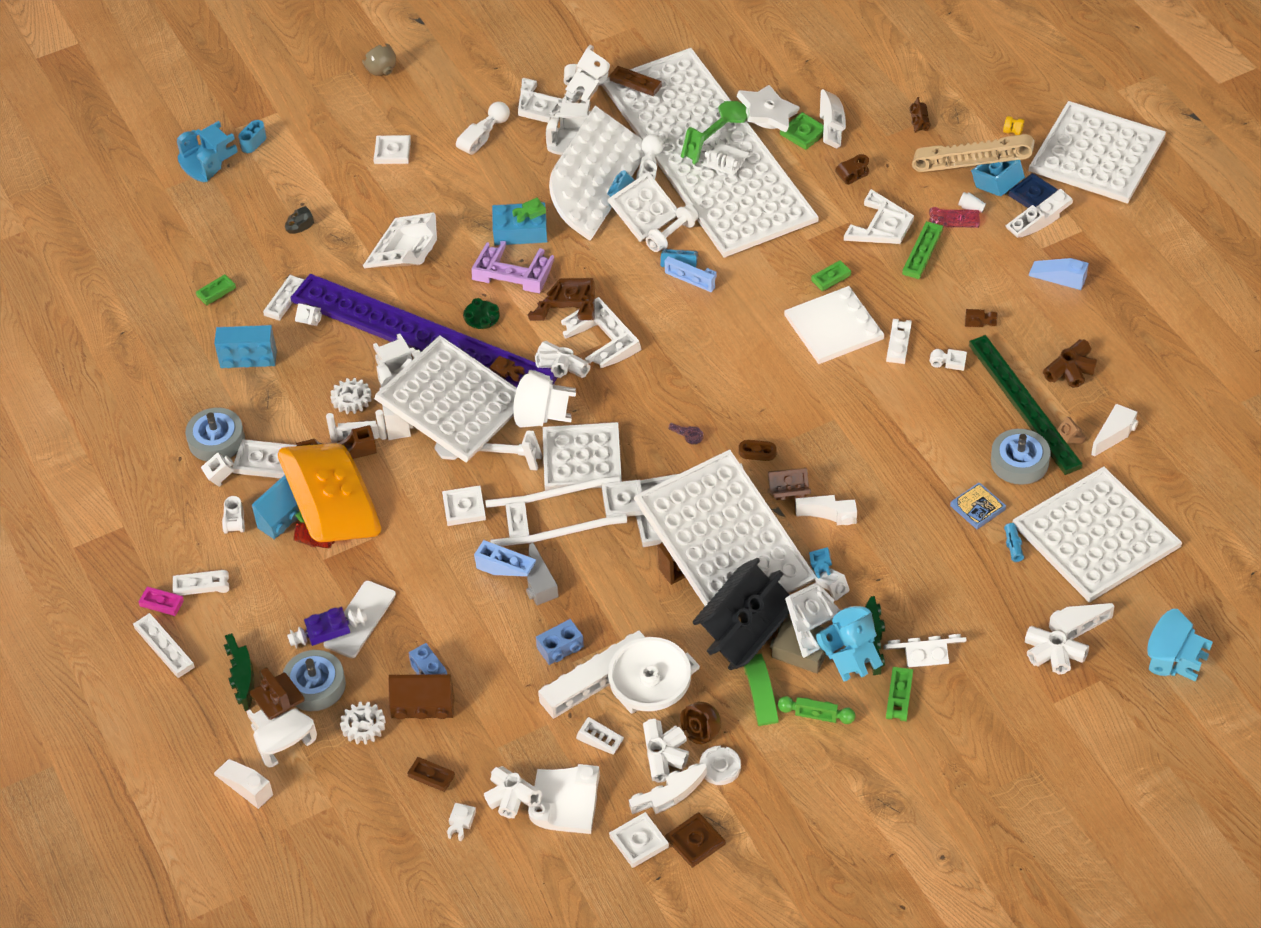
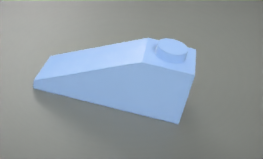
(1061, 271)
(502, 561)

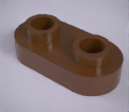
(757, 450)

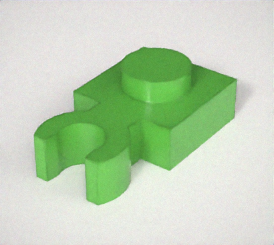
(529, 209)

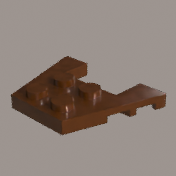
(568, 293)

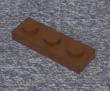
(635, 81)

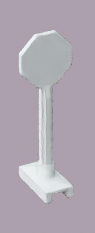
(528, 448)

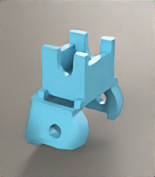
(856, 631)

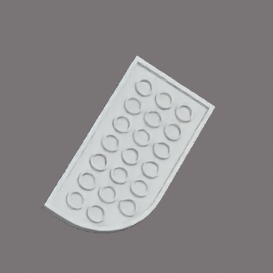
(589, 168)

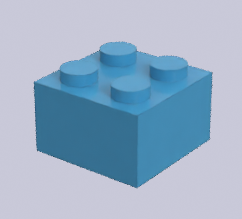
(998, 177)

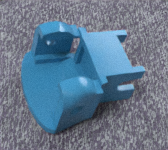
(204, 160)

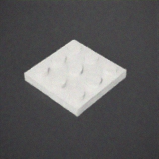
(643, 206)

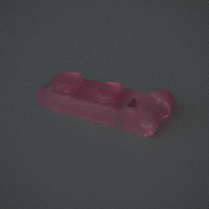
(955, 218)

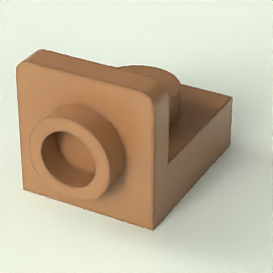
(1071, 432)

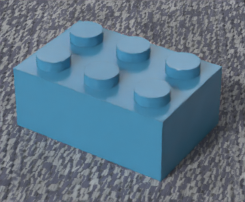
(509, 230)
(245, 346)

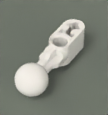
(477, 134)
(651, 146)

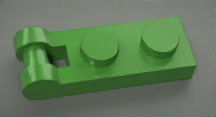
(899, 693)

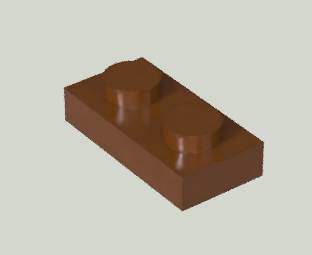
(431, 774)

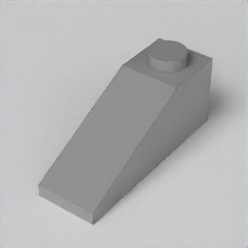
(540, 581)

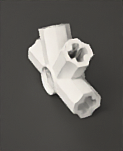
(560, 360)
(1054, 647)
(668, 746)
(510, 792)

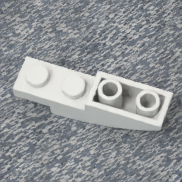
(834, 118)
(1041, 216)
(677, 788)

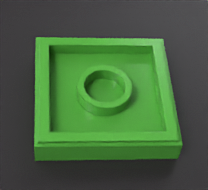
(804, 131)

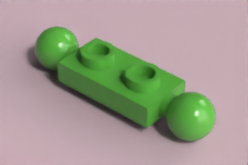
(816, 710)

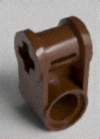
(852, 170)

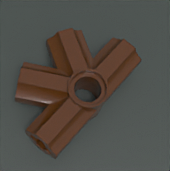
(1072, 364)

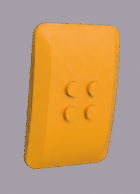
(329, 492)

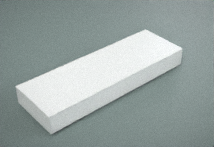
(281, 301)

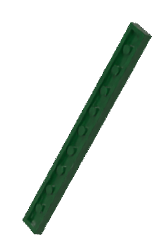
(1025, 404)

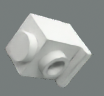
(218, 468)

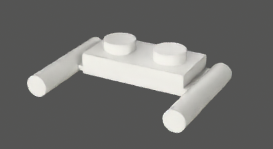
(343, 430)

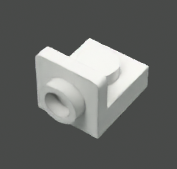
(308, 314)
(835, 583)

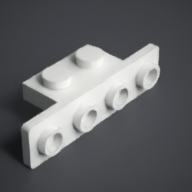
(926, 653)

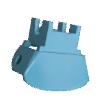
(1175, 641)

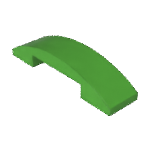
(761, 691)

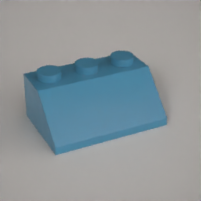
(276, 509)

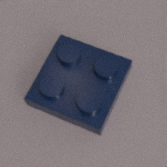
(1032, 191)

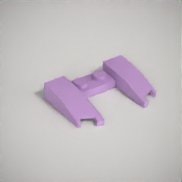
(489, 266)

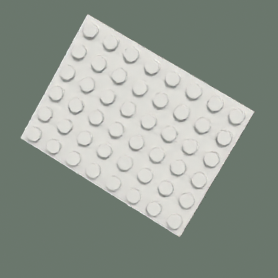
(718, 521)

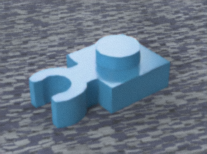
(821, 561)

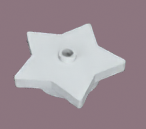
(767, 108)

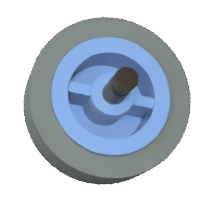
(214, 432)
(1020, 456)
(318, 678)

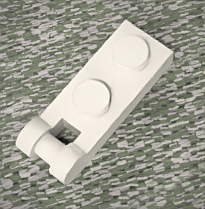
(899, 341)
(201, 582)

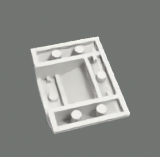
(405, 242)

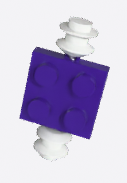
(327, 626)

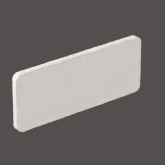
(375, 601)

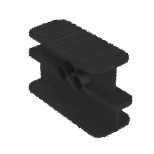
(744, 639)

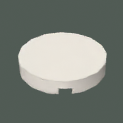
(722, 765)

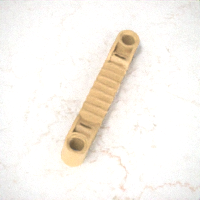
(1017, 148)

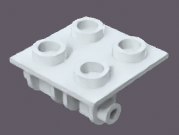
(725, 158)

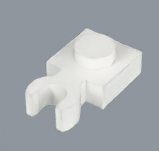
(460, 818)

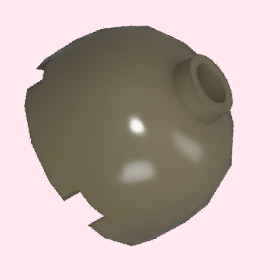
(380, 60)

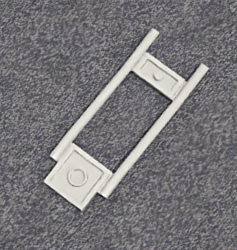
(617, 499)

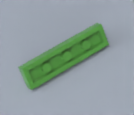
(922, 250)

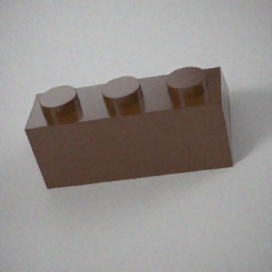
(421, 696)

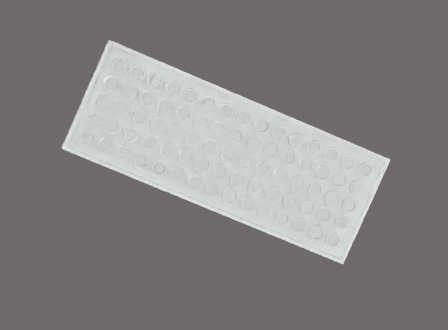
(731, 209)

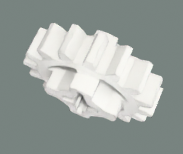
(351, 395)
(362, 723)

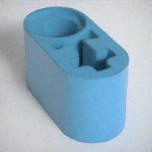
(252, 136)
(621, 181)

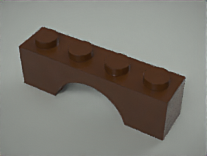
(358, 443)

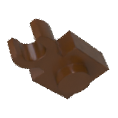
(978, 318)
(506, 367)

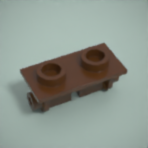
(919, 115)

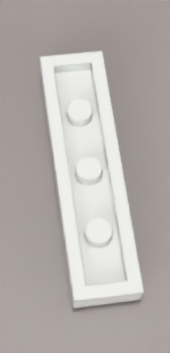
(163, 645)

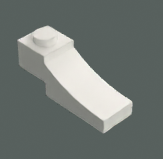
(826, 507)

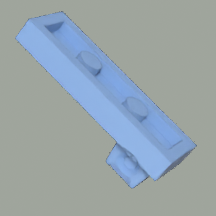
(691, 274)

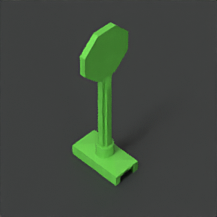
(729, 111)

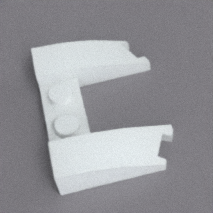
(623, 341)

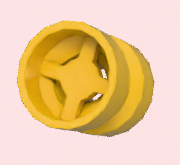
(1013, 126)

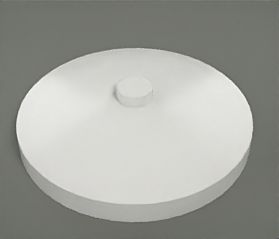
(649, 674)

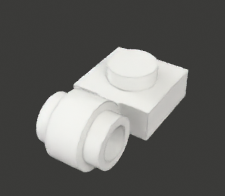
(954, 359)

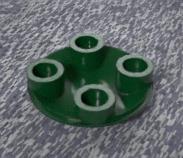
(481, 314)

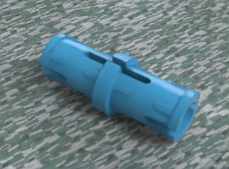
(1013, 542)

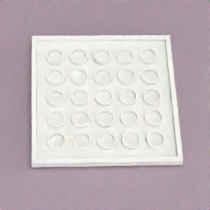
(1097, 151)
(450, 398)
(1096, 534)

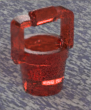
(302, 536)

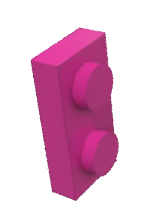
(161, 601)

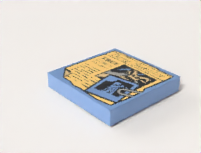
(978, 505)

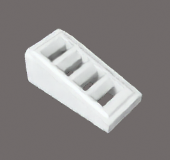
(590, 739)

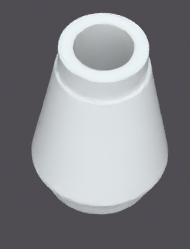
(971, 202)

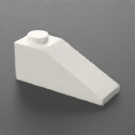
(1116, 428)
(1079, 619)
(245, 782)

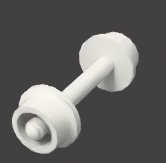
(657, 240)

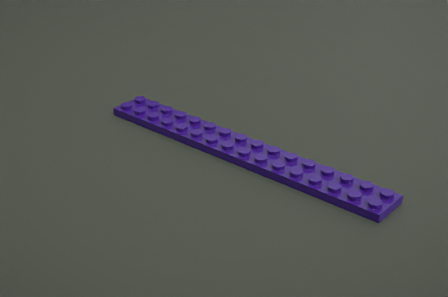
(389, 321)

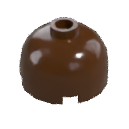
(701, 722)

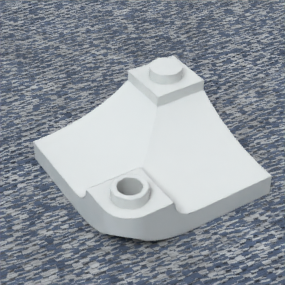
(566, 798)

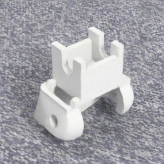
(588, 75)
(571, 119)
(391, 358)
(539, 400)
(280, 732)

